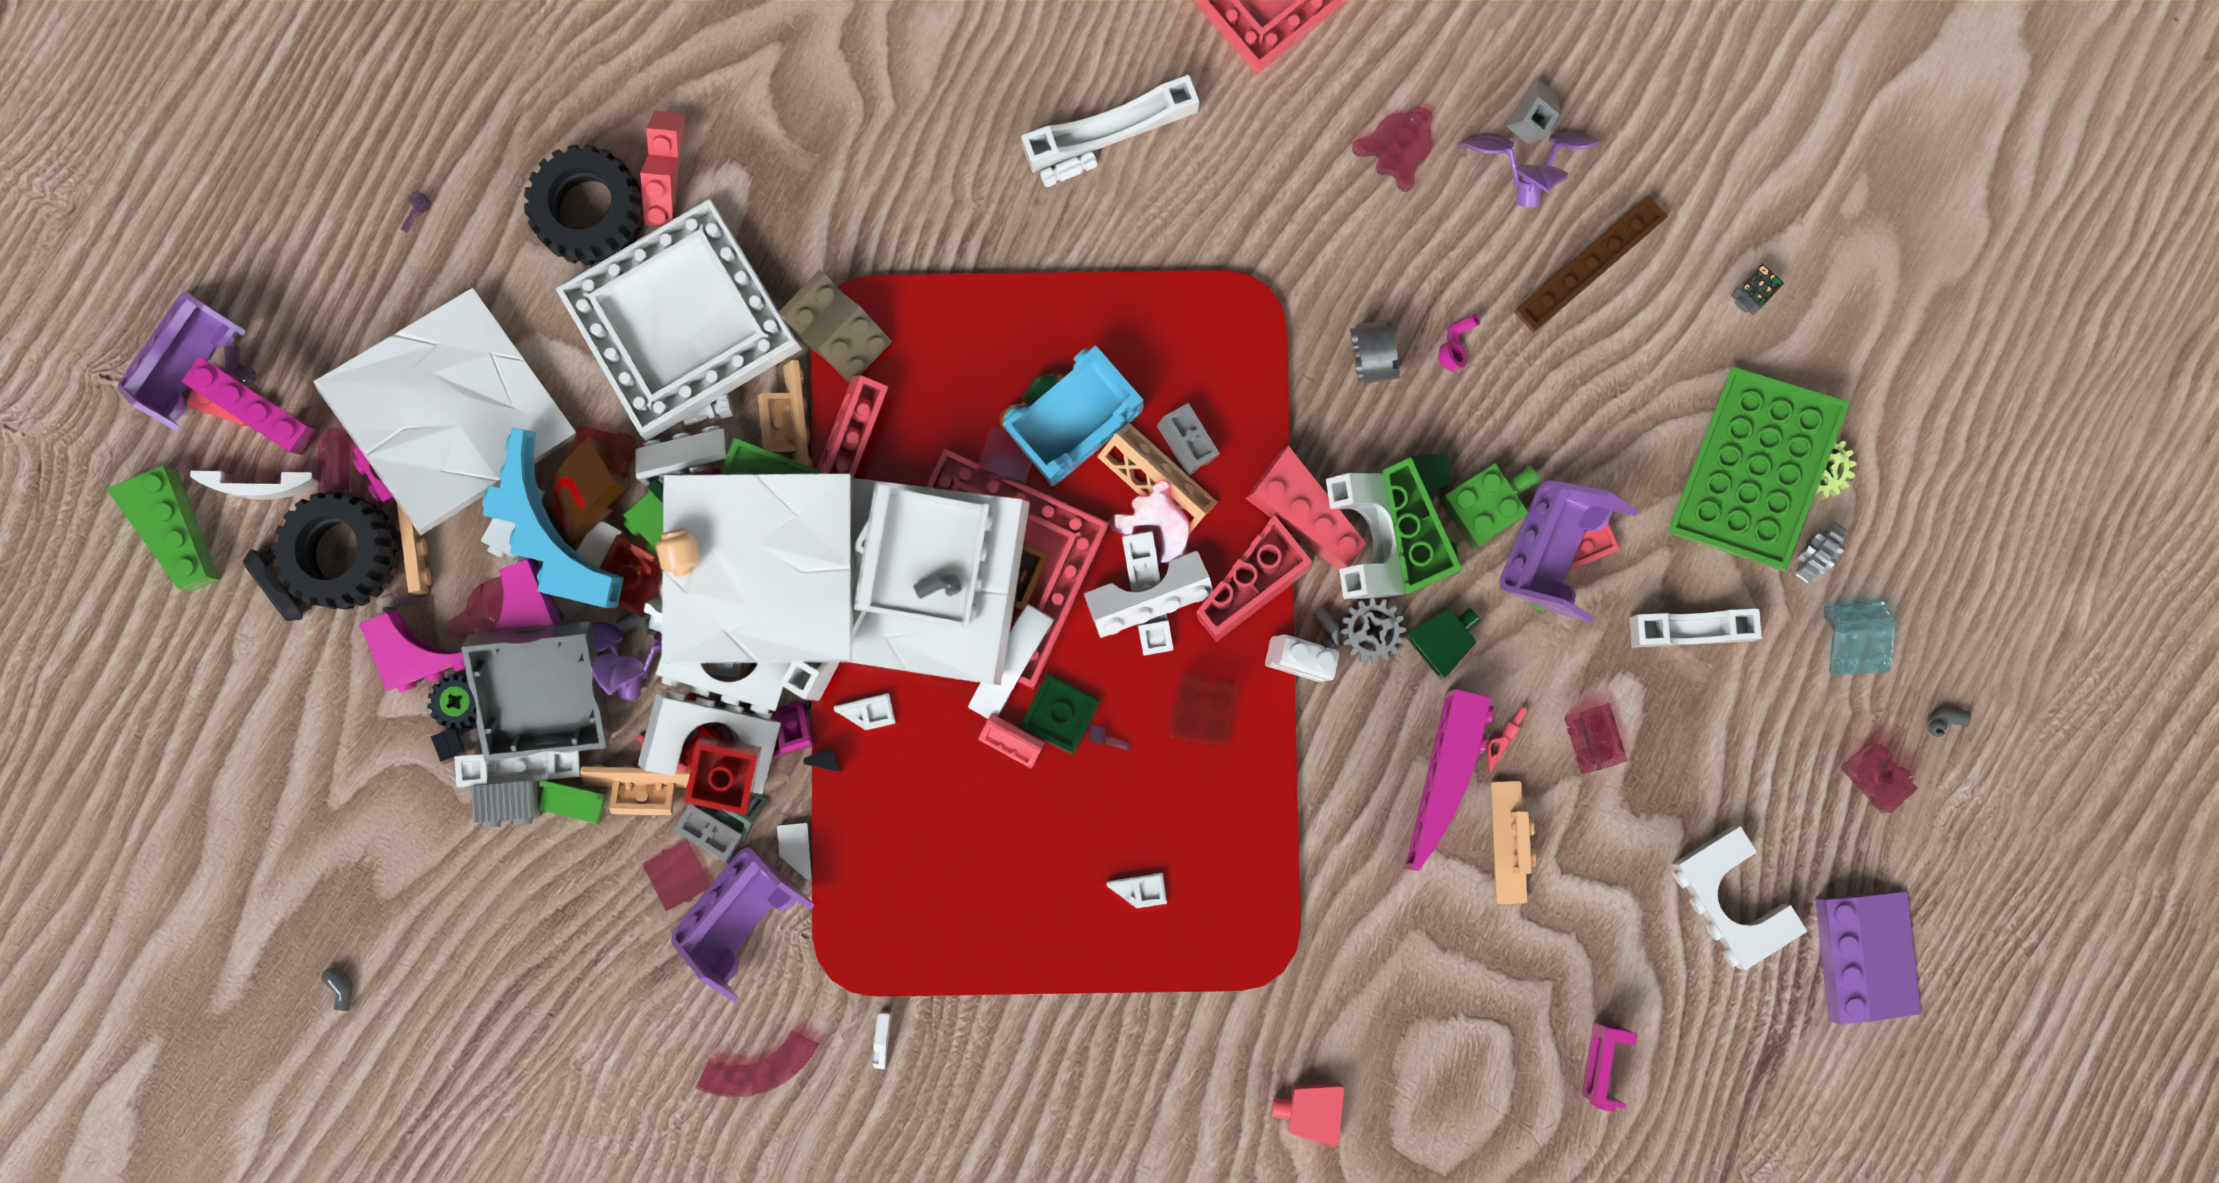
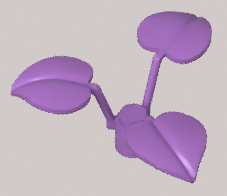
(1533, 177)
(622, 672)

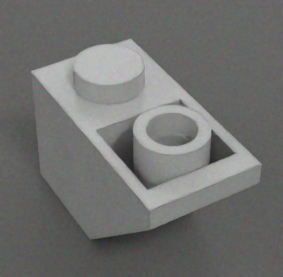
(1535, 113)

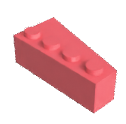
(1305, 511)
(1255, 579)

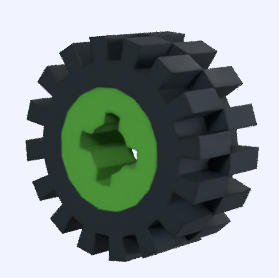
(463, 712)

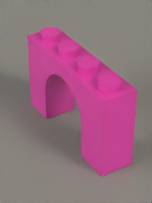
(249, 407)

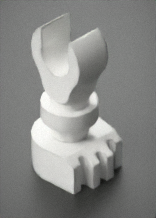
(722, 406)

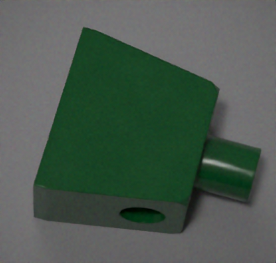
(1444, 640)

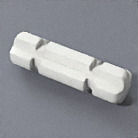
(1068, 169)

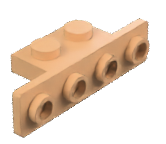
(784, 418)
(636, 789)
(1511, 842)

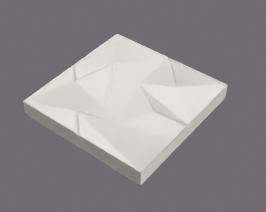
(678, 319)
(439, 408)
(769, 570)
(941, 649)

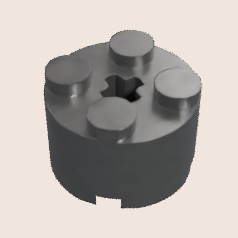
(1377, 351)

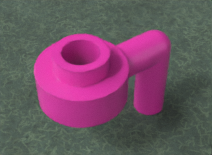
(1452, 353)

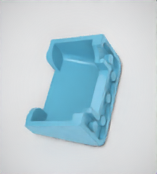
(1074, 416)

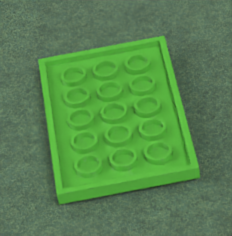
(1759, 468)

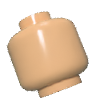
(678, 552)

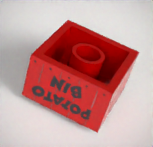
(722, 774)

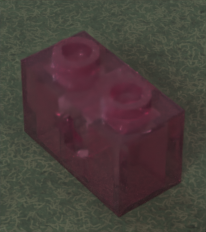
(1863, 772)

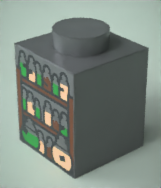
(1756, 290)

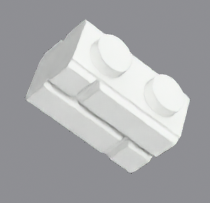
(1302, 658)

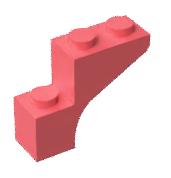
(661, 167)

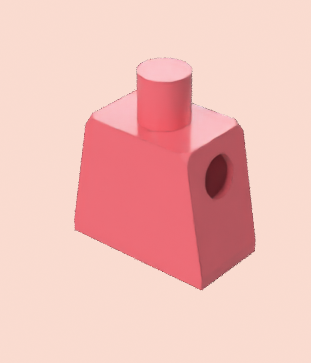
(1313, 1111)

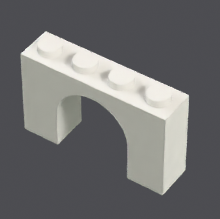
(1369, 497)
(592, 548)
(759, 688)
(676, 717)
(1701, 875)

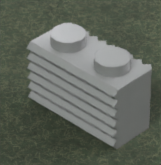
(505, 802)

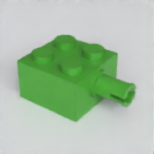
(1488, 503)

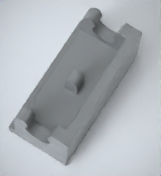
(1187, 439)
(708, 833)

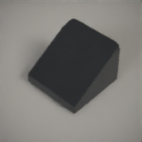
(825, 760)

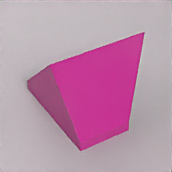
(794, 730)

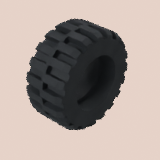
(564, 173)
(299, 543)

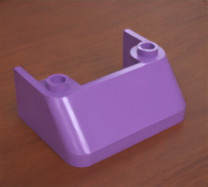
(179, 339)
(1551, 540)
(729, 914)

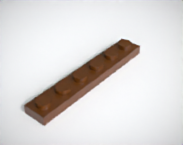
(1590, 264)

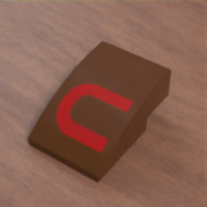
(583, 491)

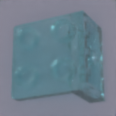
(1860, 638)

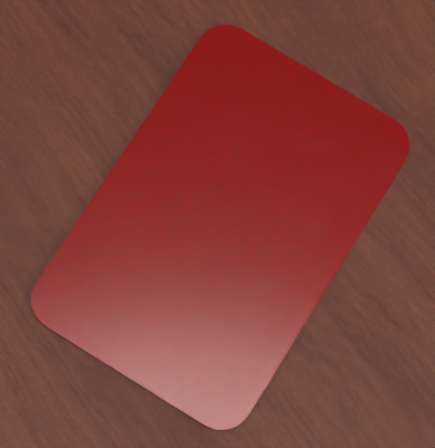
(991, 876)

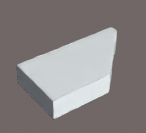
(869, 712)
(795, 847)
(1141, 890)
(881, 1039)

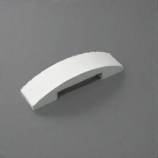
(291, 484)
(1144, 575)
(1022, 643)
(549, 765)

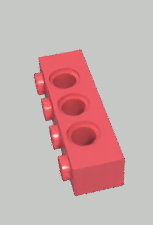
(852, 426)

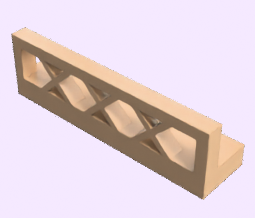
(1143, 455)

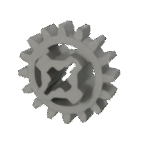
(1821, 552)
(1378, 644)

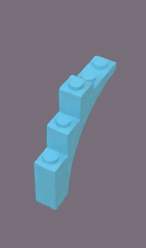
(534, 536)

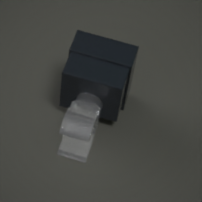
(451, 744)

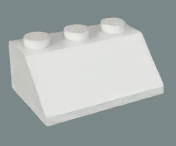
(682, 455)

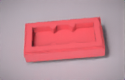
(1011, 741)

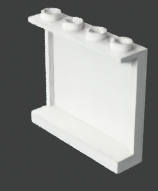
(917, 538)

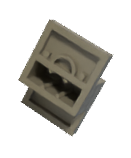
(834, 326)

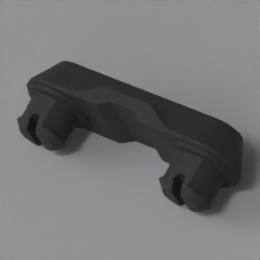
(256, 564)

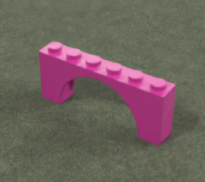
(407, 658)

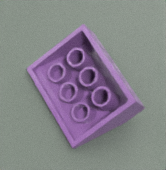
(1868, 957)

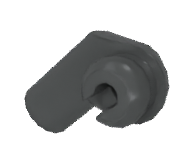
(937, 582)
(632, 621)
(1331, 628)
(341, 985)

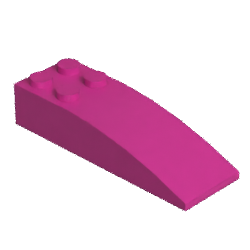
(1449, 770)

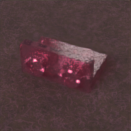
(334, 461)
(1595, 738)

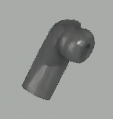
(1944, 718)

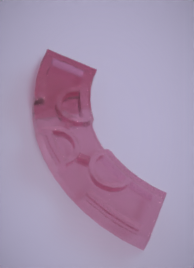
(760, 1076)

